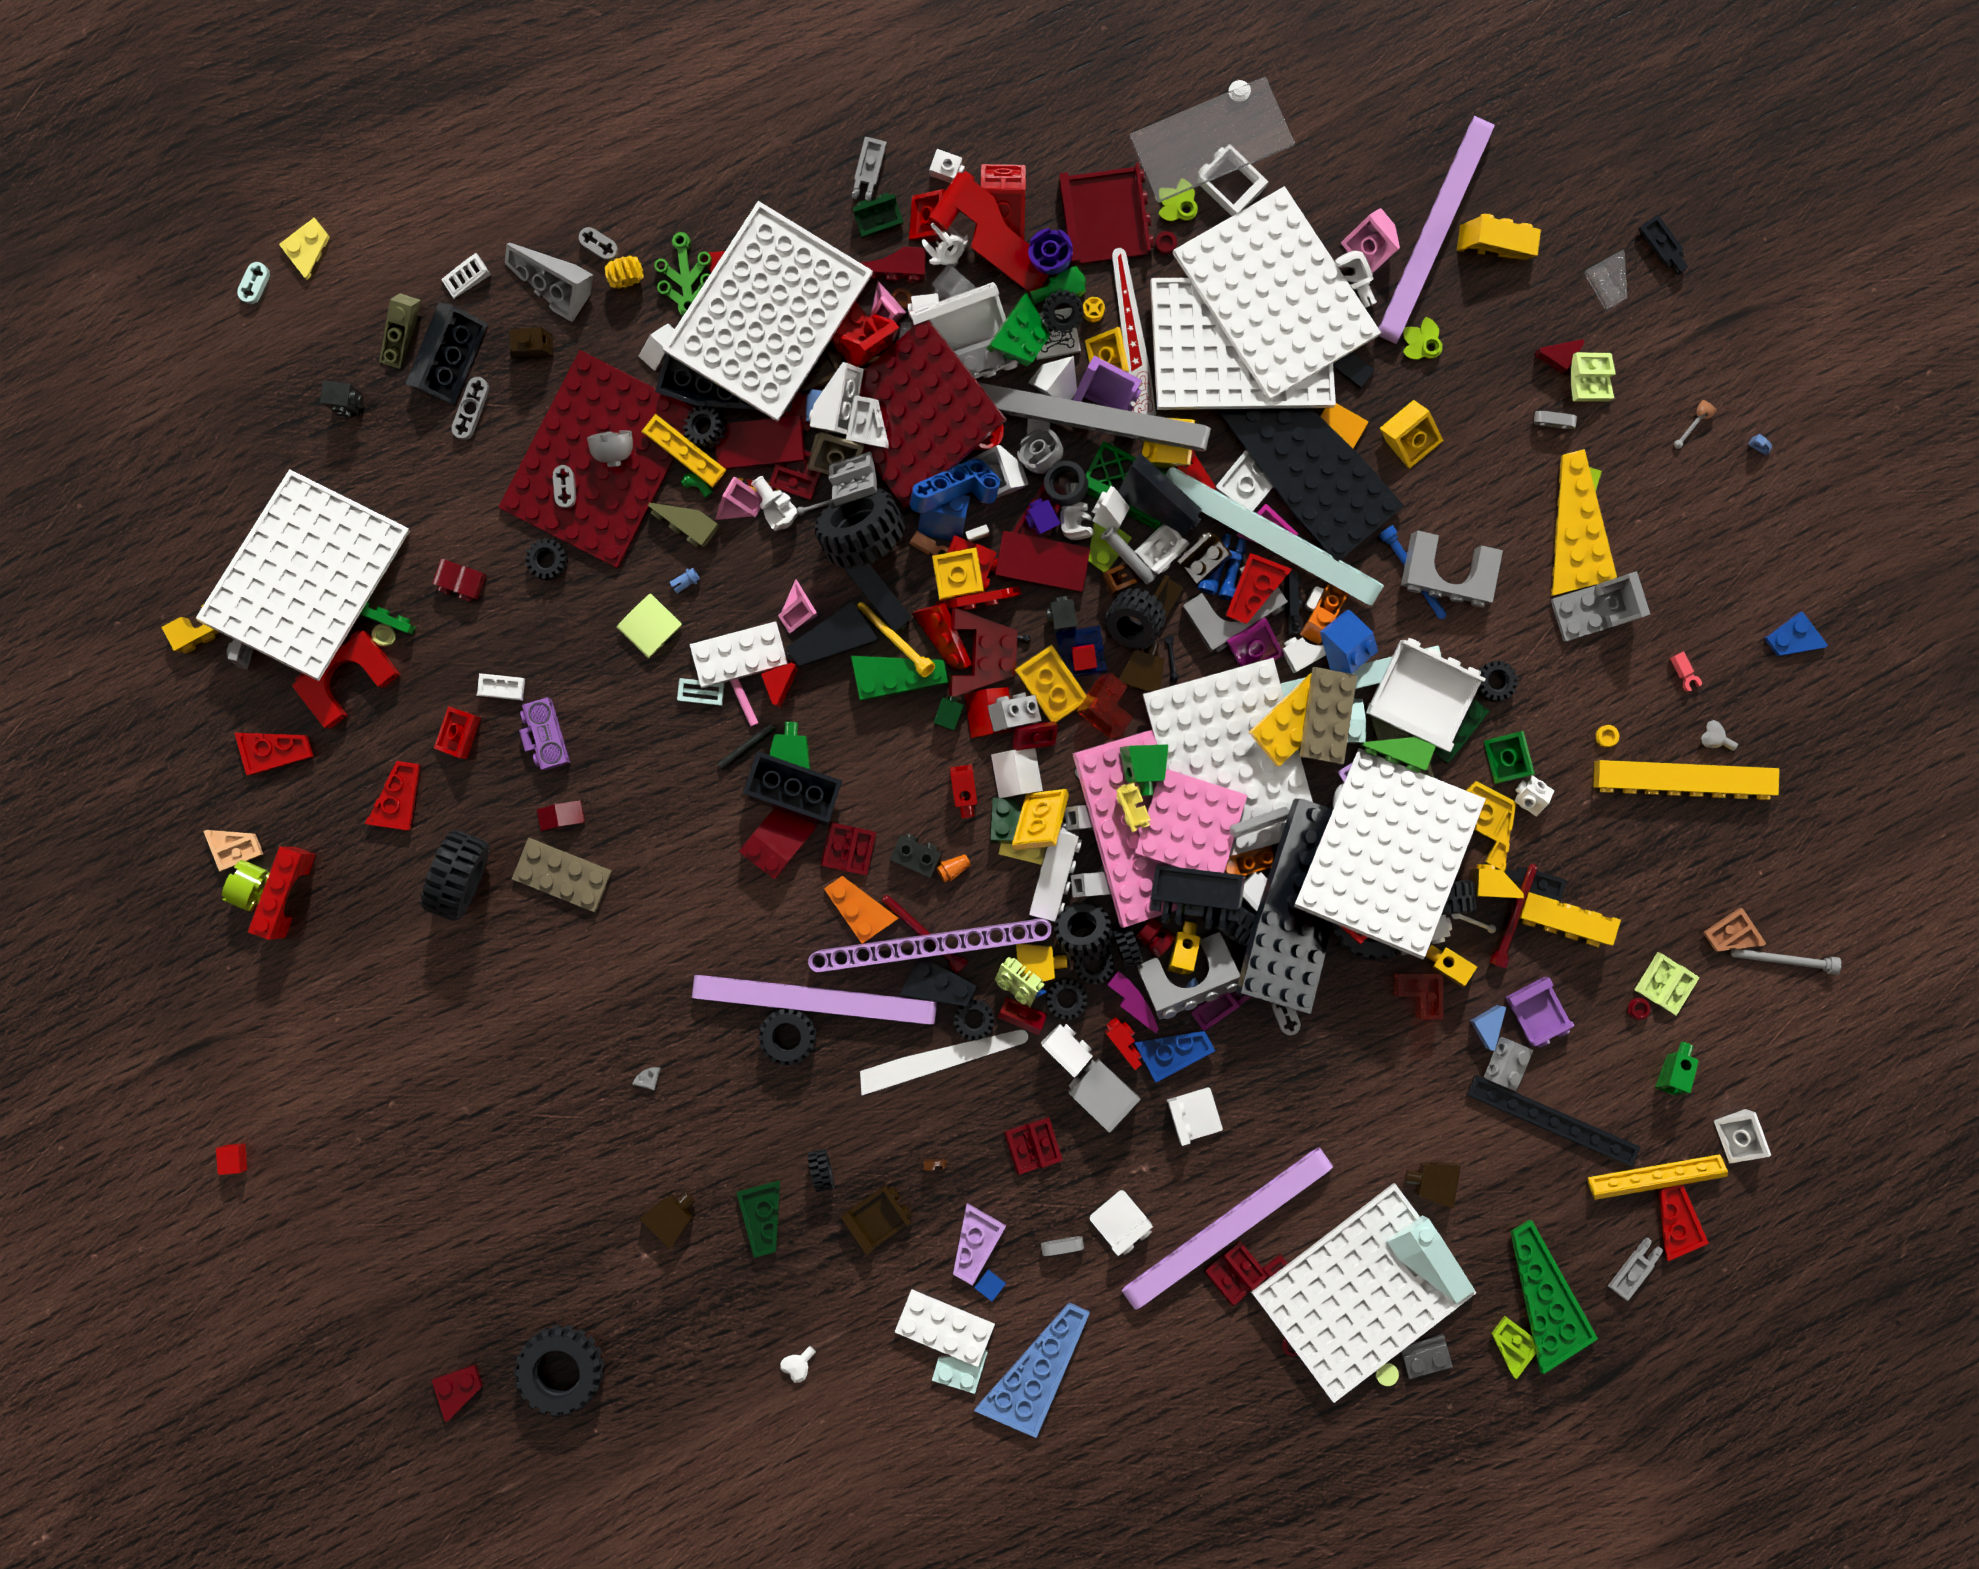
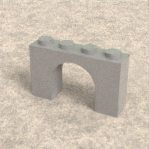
(1422, 576)
(1215, 630)
(1089, 883)
(1171, 999)

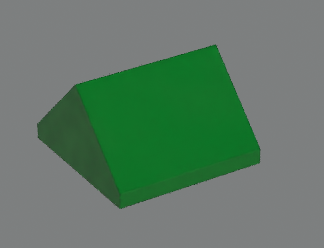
(1509, 757)

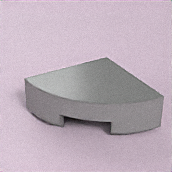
(647, 1078)

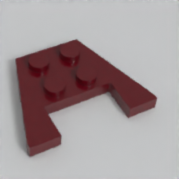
(992, 652)

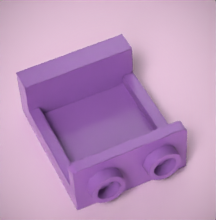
(1108, 386)
(1539, 1012)

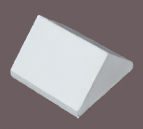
(1016, 772)
(1742, 1136)

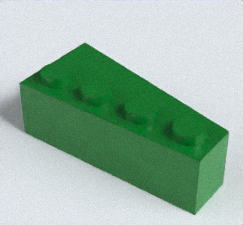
(892, 676)

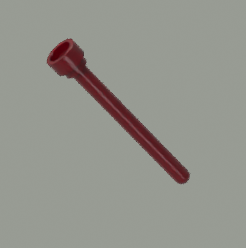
(1500, 957)
(955, 962)

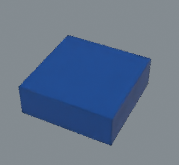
(990, 1285)

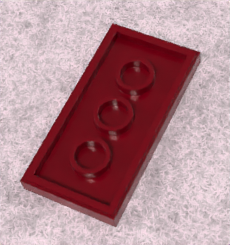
(761, 443)
(1042, 561)

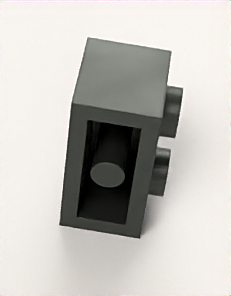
(341, 398)
(1062, 614)
(915, 855)

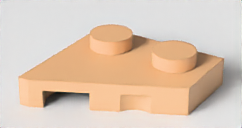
(232, 847)

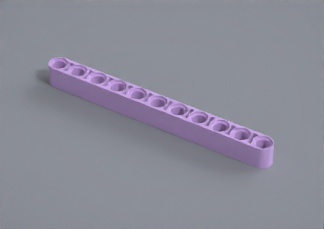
(1435, 229)
(920, 951)
(814, 999)
(1227, 1228)

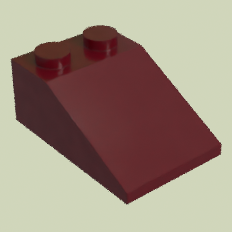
(777, 841)

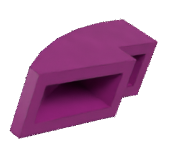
(1133, 1000)
(1213, 1011)

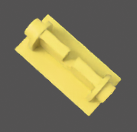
(1135, 816)

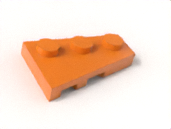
(859, 910)

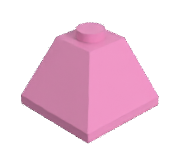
(1375, 238)

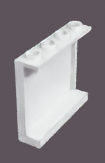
(967, 320)
(1425, 694)

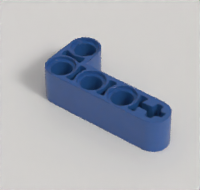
(964, 478)

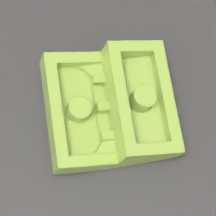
(1592, 377)
(649, 625)
(1667, 983)

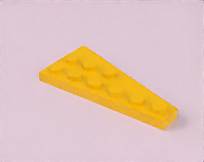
(1580, 534)

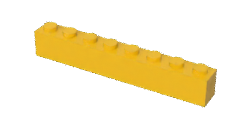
(1686, 778)

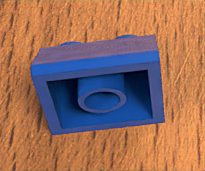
(945, 519)
(1348, 643)

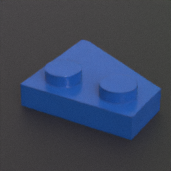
(1795, 636)

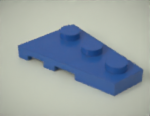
(1173, 1053)

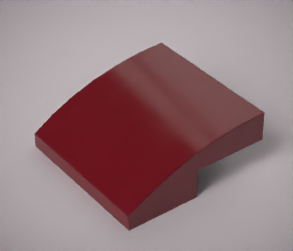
(796, 478)
(848, 848)
(1033, 1146)
(1235, 1273)

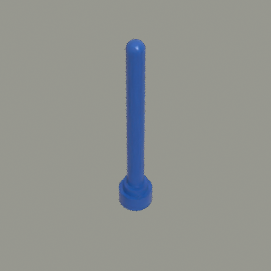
(1389, 536)

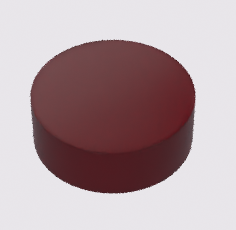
(1165, 243)

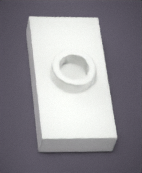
(501, 687)

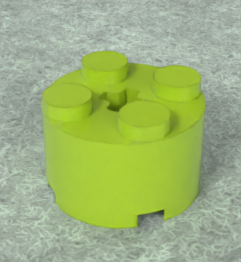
(245, 886)

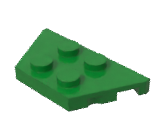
(1021, 333)

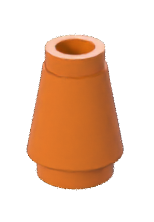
(951, 868)

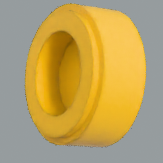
(1607, 736)

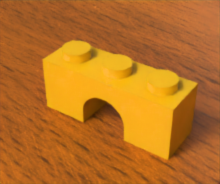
(184, 636)

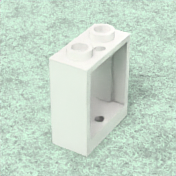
(1248, 197)

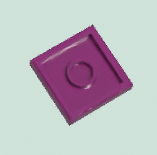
(1255, 644)

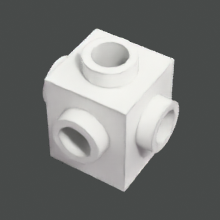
(1533, 795)

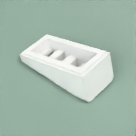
(477, 277)

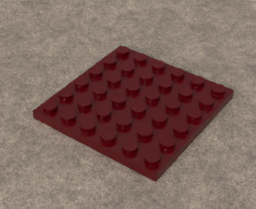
(928, 408)

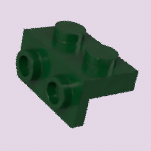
(877, 215)

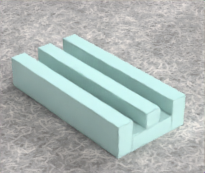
(681, 689)

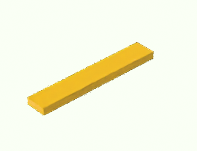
(1657, 1177)

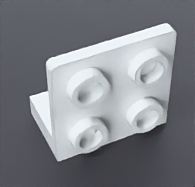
(1194, 1115)

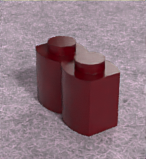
(458, 579)

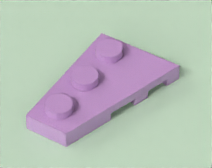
(976, 1243)

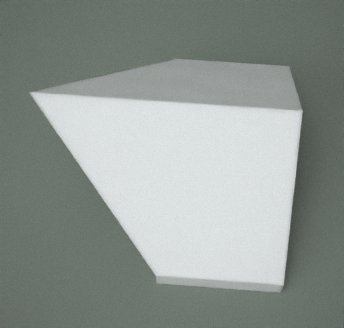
(1056, 378)

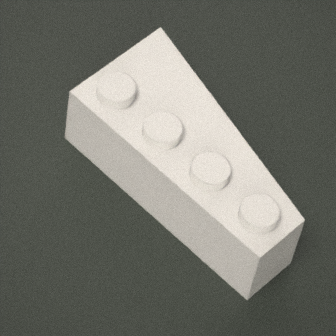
(1054, 875)

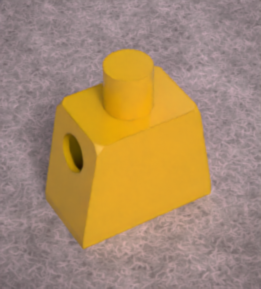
(1182, 959)
(1039, 960)
(1461, 968)

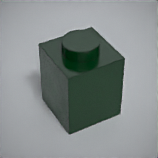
(949, 713)

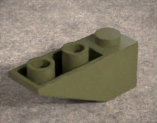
(399, 329)
(691, 522)

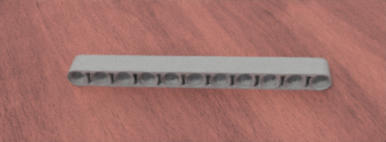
(1099, 418)

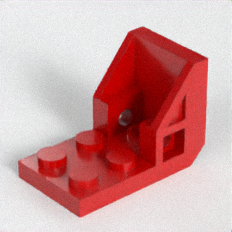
(1008, 188)
(863, 337)

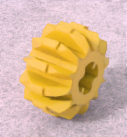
(623, 272)

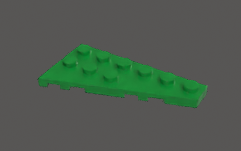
(1553, 1312)

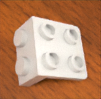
(1121, 1222)

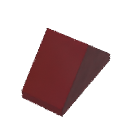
(1559, 355)
(560, 815)

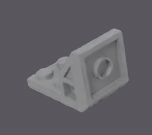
(1600, 607)

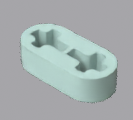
(248, 283)

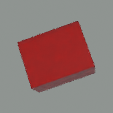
(921, 208)
(779, 681)
(978, 711)
(457, 733)

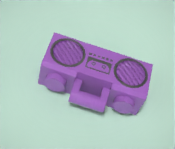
(547, 734)

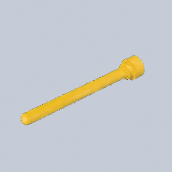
(923, 665)

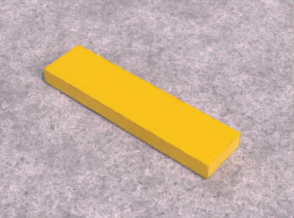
(684, 450)

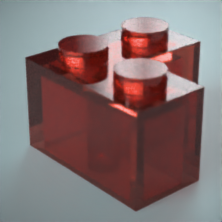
(1102, 709)
(1426, 989)

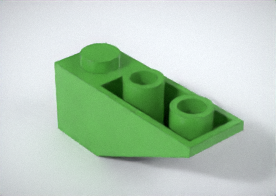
(1409, 751)

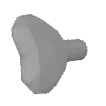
(1716, 737)

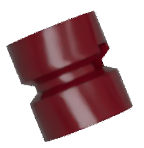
(1155, 937)

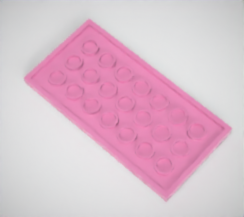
(1127, 874)

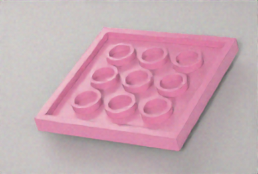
(1190, 823)

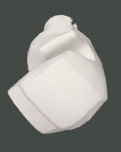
(1361, 276)
(776, 505)
(1072, 517)

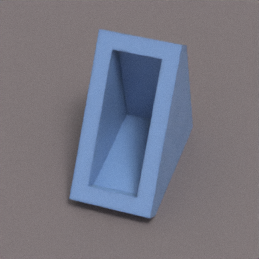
(1489, 1025)

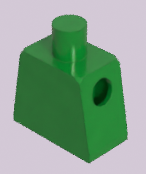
(791, 746)
(1144, 765)
(1678, 1071)

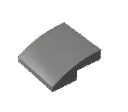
(853, 478)

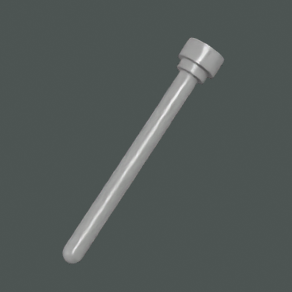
(1830, 965)

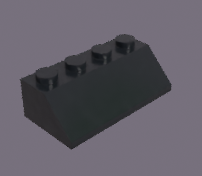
(446, 353)
(791, 788)

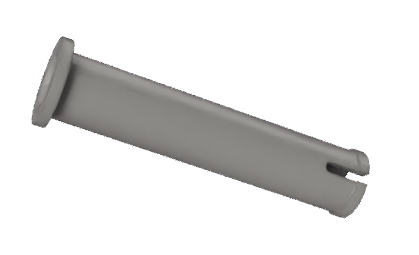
(1128, 555)

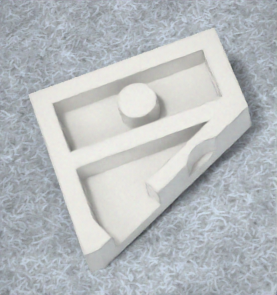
(867, 423)

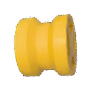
(1093, 305)

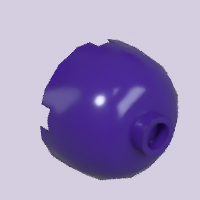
(1050, 251)

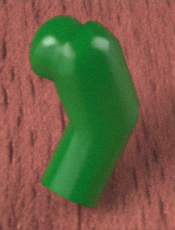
(691, 479)

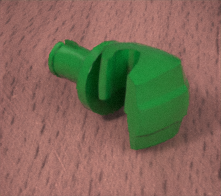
(1070, 279)

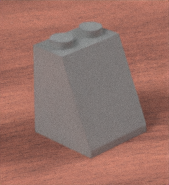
(1103, 1094)

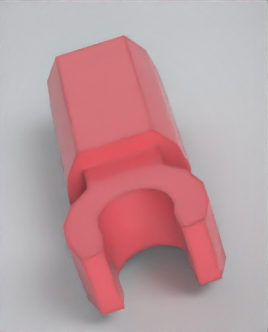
(1685, 670)

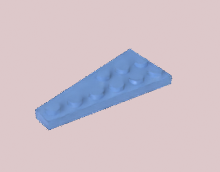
(1031, 1383)

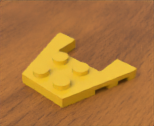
(1495, 822)

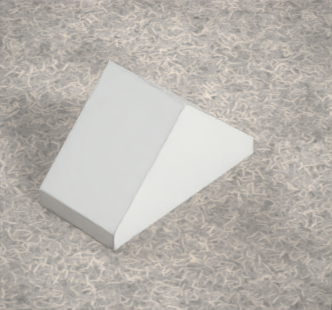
(652, 351)

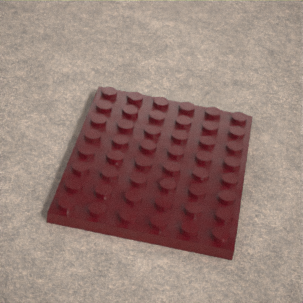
(608, 499)

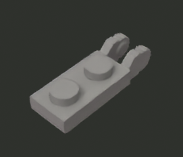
(869, 166)
(1635, 1270)

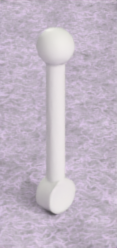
(1491, 928)

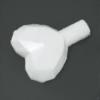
(797, 1365)

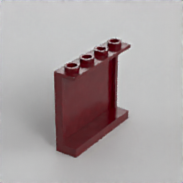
(1106, 214)

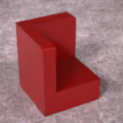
(231, 1159)

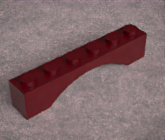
(904, 263)

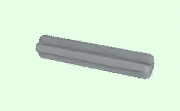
(1259, 822)

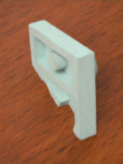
(958, 1373)

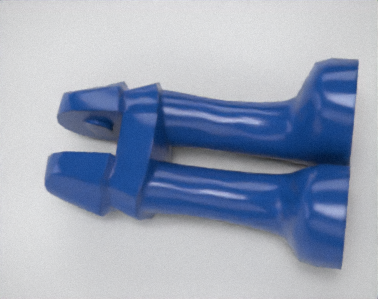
(1227, 589)

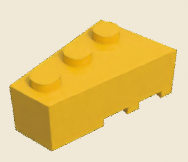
(1499, 236)

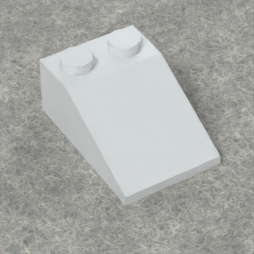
(834, 405)

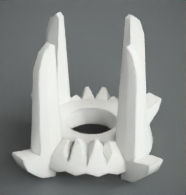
(941, 254)

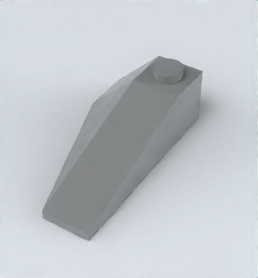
(556, 280)

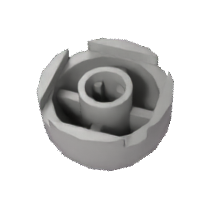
(611, 447)
(1040, 451)

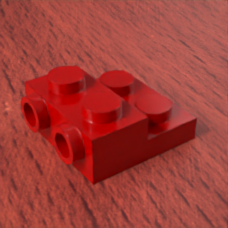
(986, 556)
(1122, 1037)

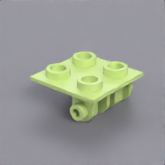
(1010, 981)

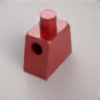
(963, 780)

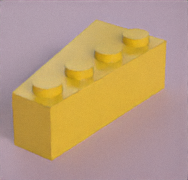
(1570, 920)

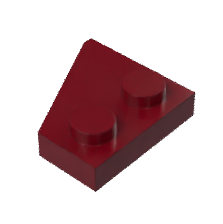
(456, 1389)

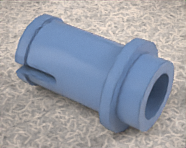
(685, 579)

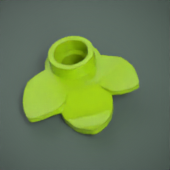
(1173, 207)
(1419, 338)

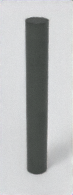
(746, 746)

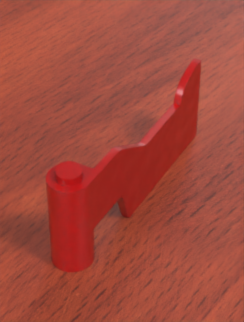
(991, 235)

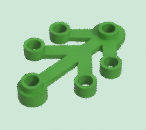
(686, 278)

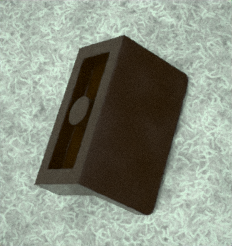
(1168, 593)

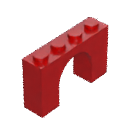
(359, 649)
(269, 916)

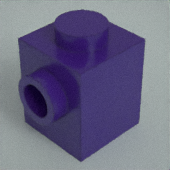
(1041, 516)

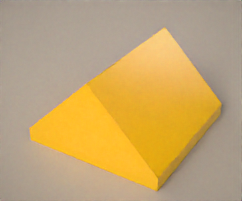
(1109, 348)

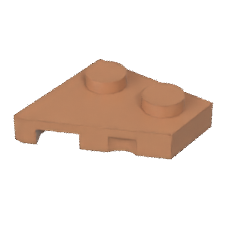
(1734, 932)

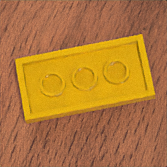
(1282, 728)

